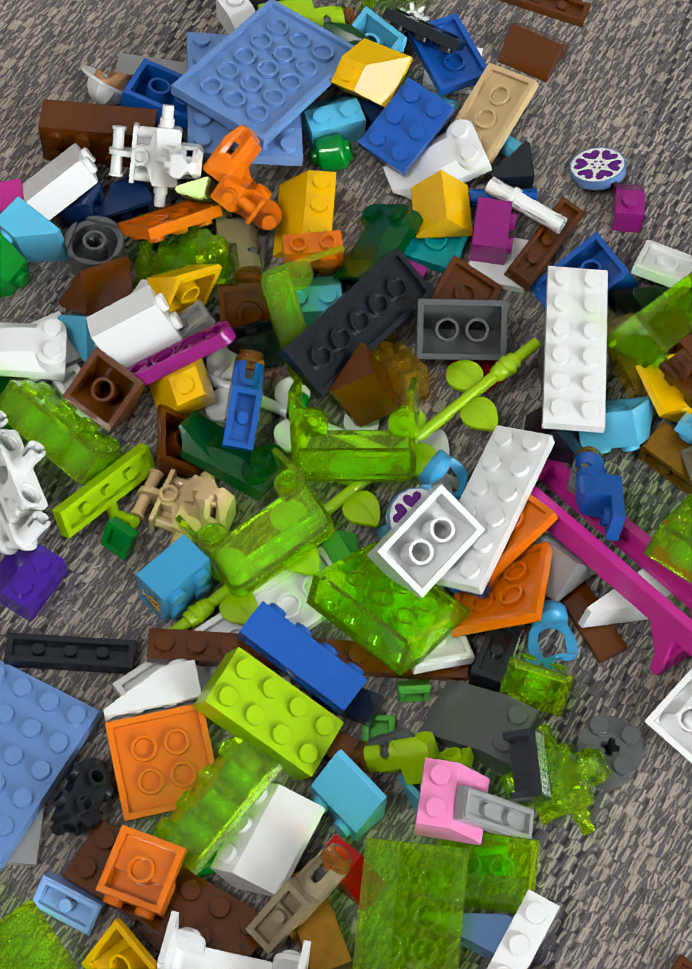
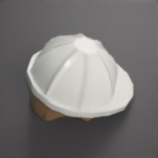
(106, 88)

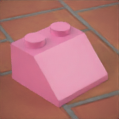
(438, 800)

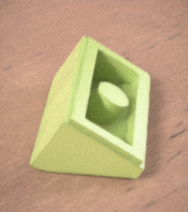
(198, 189)

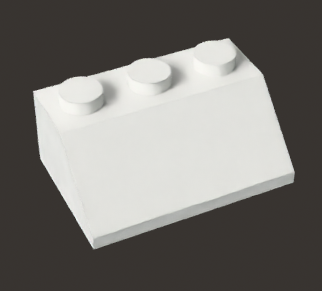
(426, 541)
(268, 841)

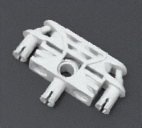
(20, 492)

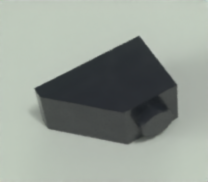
(260, 338)

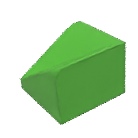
(340, 545)

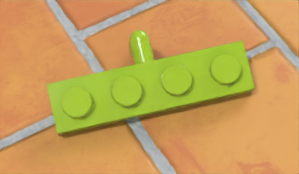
(104, 492)

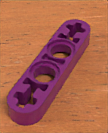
(184, 352)

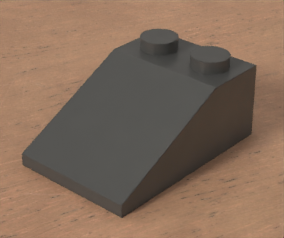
(477, 720)

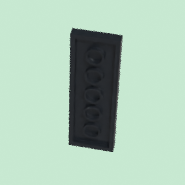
(362, 314)

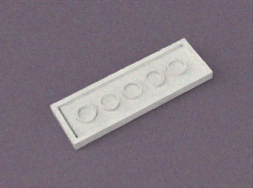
(575, 349)
(497, 500)

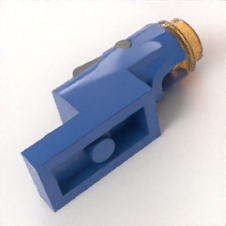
(244, 401)
(597, 492)

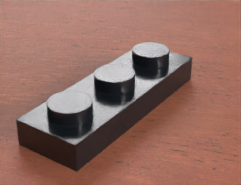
(424, 30)

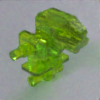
(196, 248)
(570, 781)

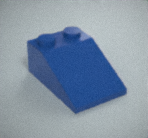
(152, 88)
(596, 255)

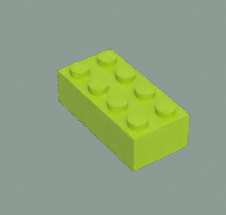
(269, 713)

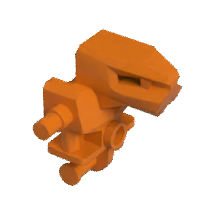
(236, 188)

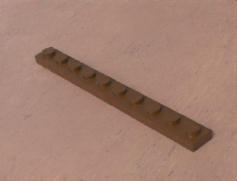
(210, 648)

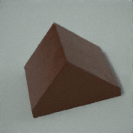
(531, 51)
(98, 287)
(364, 388)
(105, 390)
(170, 444)

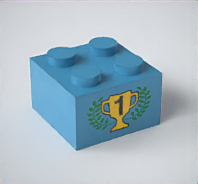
(175, 579)

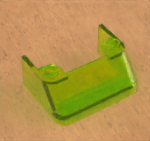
(279, 292)
(656, 327)
(354, 454)
(268, 539)

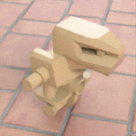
(193, 499)

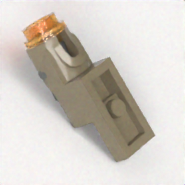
(245, 246)
(300, 897)

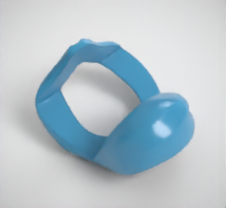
(438, 467)
(553, 617)

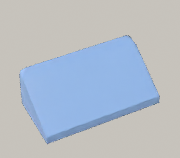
(68, 903)

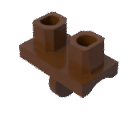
(679, 374)

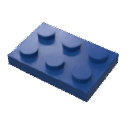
(448, 70)
(406, 127)

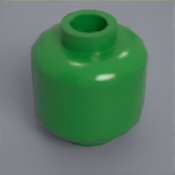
(332, 153)

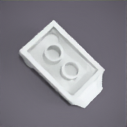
(454, 152)
(33, 349)
(674, 717)

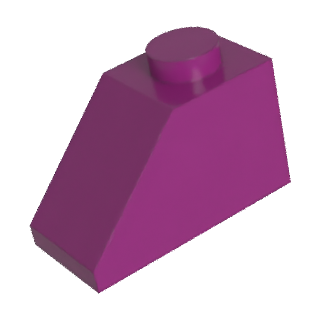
(627, 207)

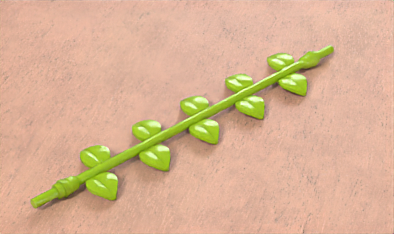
(362, 506)

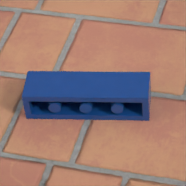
(302, 657)

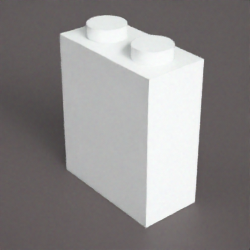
(61, 181)
(135, 327)

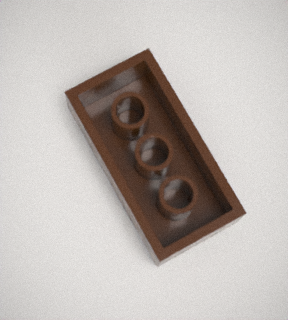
(89, 126)

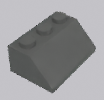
(461, 329)

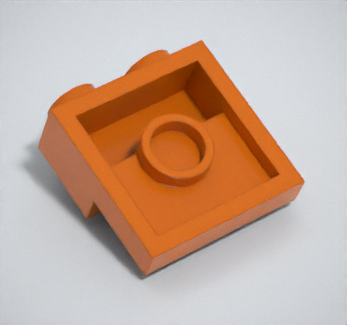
(306, 244)
(141, 872)

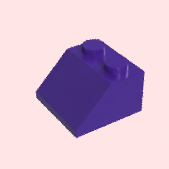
(30, 580)

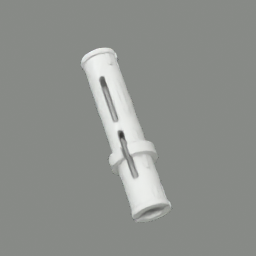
(526, 205)

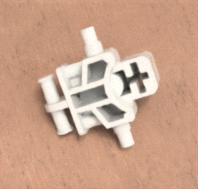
(156, 155)

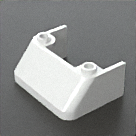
(188, 950)

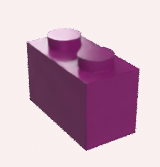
(491, 231)

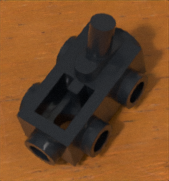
(80, 799)

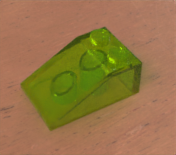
(537, 683)

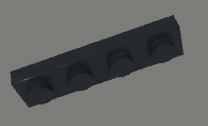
(70, 653)

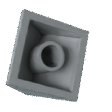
(565, 569)

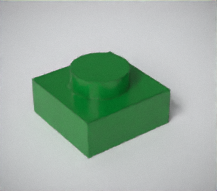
(119, 538)

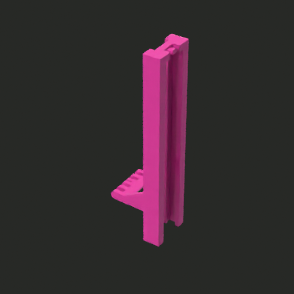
(669, 624)

